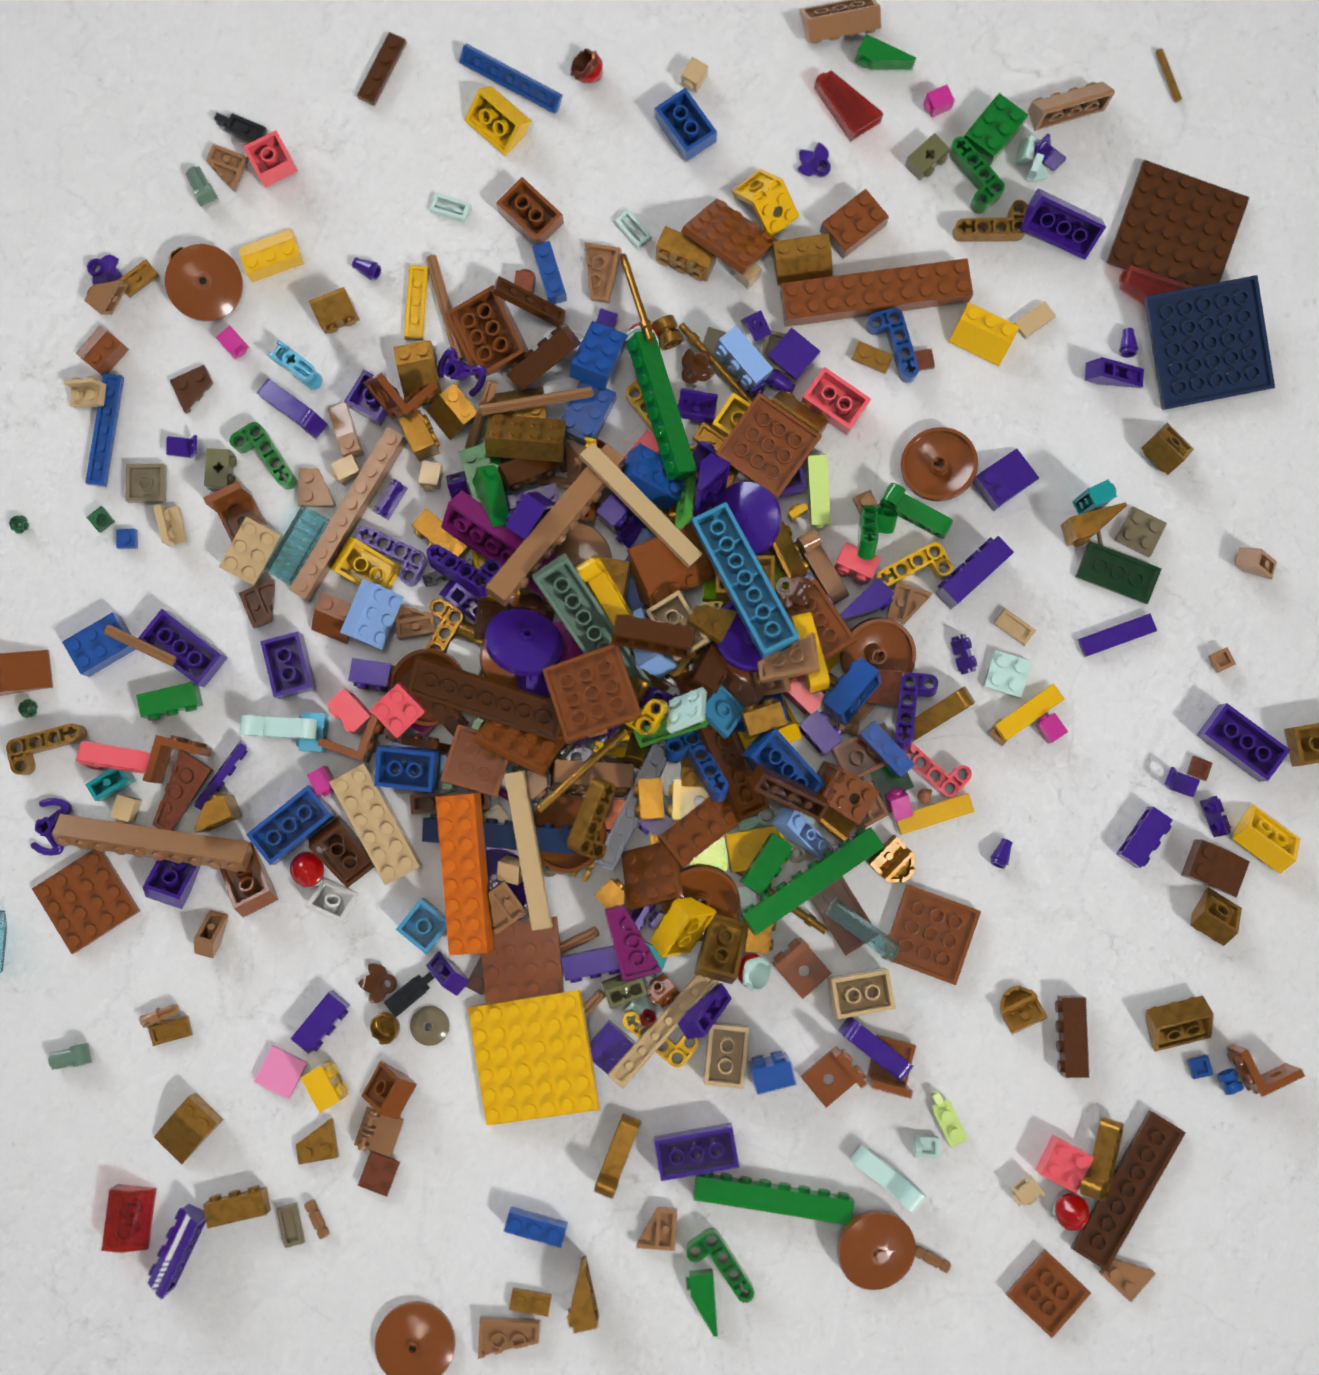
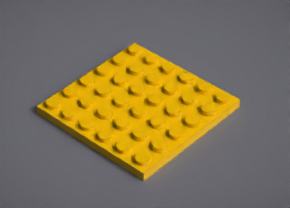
(534, 1058)

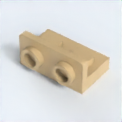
(86, 392)
(170, 525)

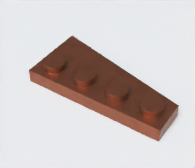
(184, 785)

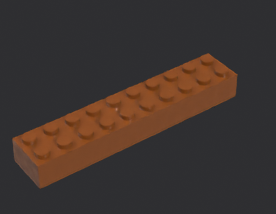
(876, 291)

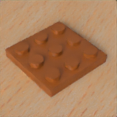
(473, 765)
(650, 876)
(1048, 1293)

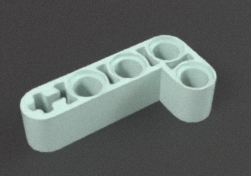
(278, 727)
(888, 1178)

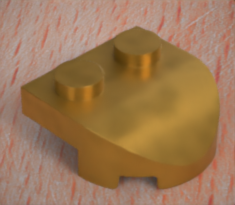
(893, 861)
(1021, 1009)

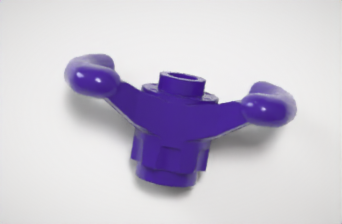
(460, 371)
(46, 826)

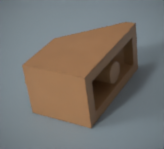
(106, 296)
(1255, 562)
(537, 784)
(210, 934)

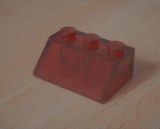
(128, 1218)

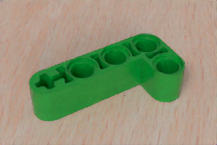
(963, 151)
(268, 457)
(915, 511)
(871, 523)
(724, 1266)

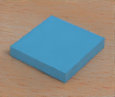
(723, 711)

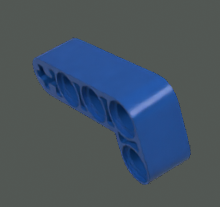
(896, 345)
(701, 766)

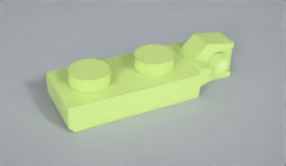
(948, 1120)

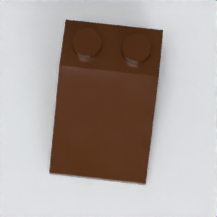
(341, 851)
(1215, 867)

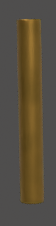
(1168, 75)

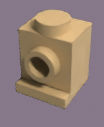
(1026, 1191)

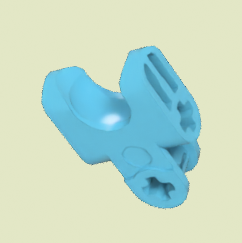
(296, 365)

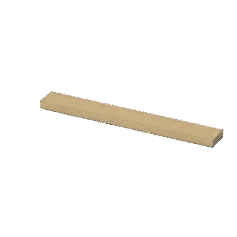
(640, 505)
(528, 850)
(660, 1030)

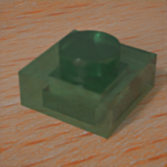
(100, 519)

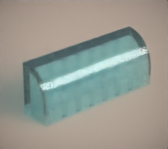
(296, 545)
(863, 929)

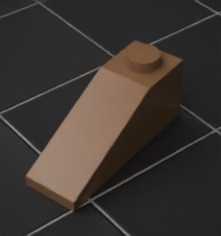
(345, 431)

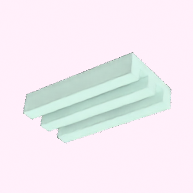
(462, 218)
(642, 241)

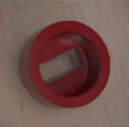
(644, 1015)

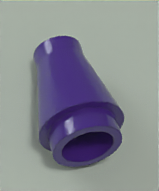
(368, 268)
(1128, 344)
(780, 382)
(1001, 855)

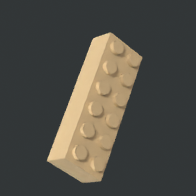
(375, 823)

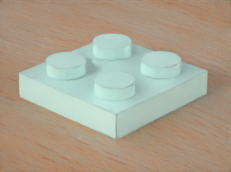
(1007, 674)
(686, 710)

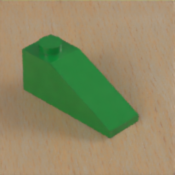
(882, 56)
(491, 494)
(703, 1295)

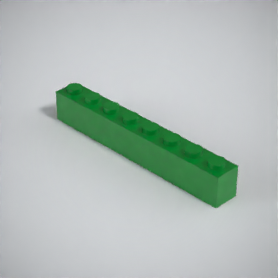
(661, 407)
(812, 880)
(774, 1198)

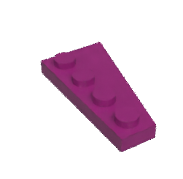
(630, 947)

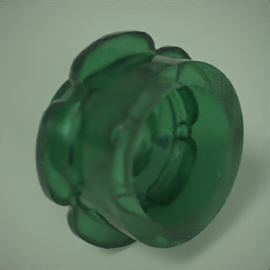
(14, 521)
(22, 708)

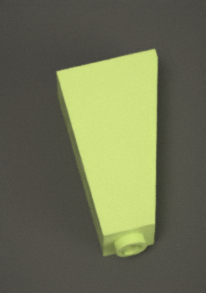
(817, 489)

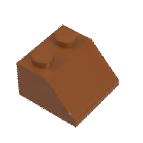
(102, 351)
(330, 617)
(388, 1090)

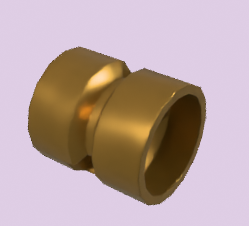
(668, 335)

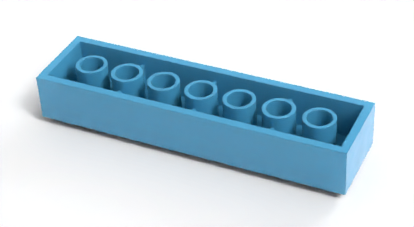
(744, 580)

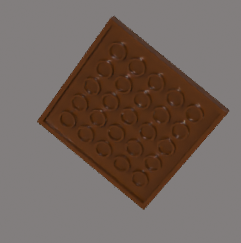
(1177, 226)

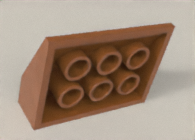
(487, 332)
(661, 573)

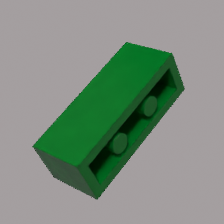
(169, 701)
(766, 864)

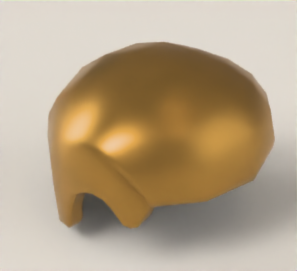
(385, 1027)

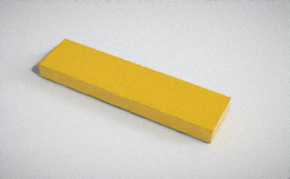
(416, 302)
(1029, 712)
(936, 813)

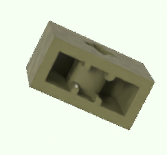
(927, 157)
(215, 461)
(622, 991)

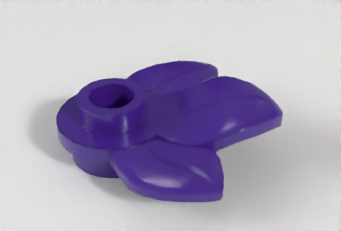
(812, 160)
(107, 271)

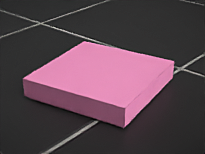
(280, 1072)

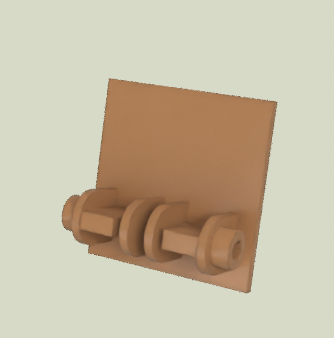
(378, 1133)

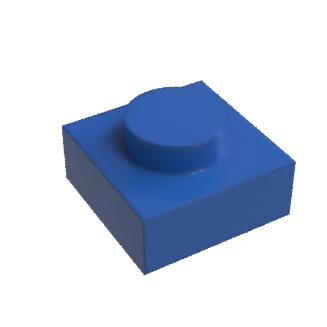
(127, 538)

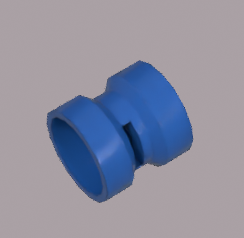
(1230, 1081)

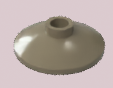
(436, 1018)

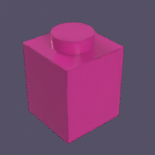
(938, 101)
(232, 342)
(1050, 727)
(320, 781)
(899, 804)

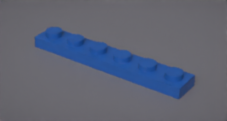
(510, 78)
(104, 432)

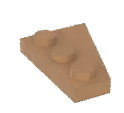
(602, 270)
(793, 661)
(506, 1333)

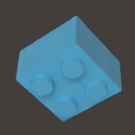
(423, 925)

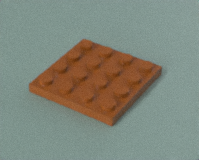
(729, 236)
(768, 445)
(829, 625)
(592, 693)
(519, 746)
(86, 900)
(933, 933)
(523, 963)

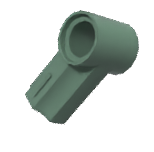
(202, 189)
(756, 821)
(75, 1056)

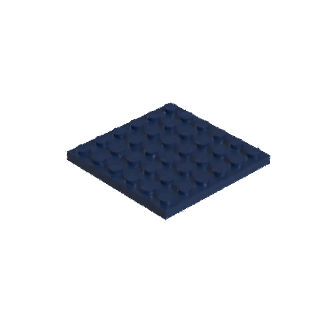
(1209, 342)

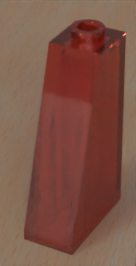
(846, 105)
(1142, 283)

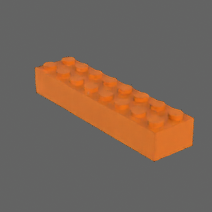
(464, 874)

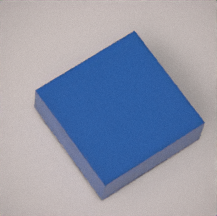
(1199, 1066)

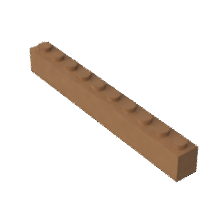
(348, 514)
(549, 532)
(152, 843)

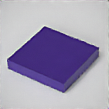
(793, 354)

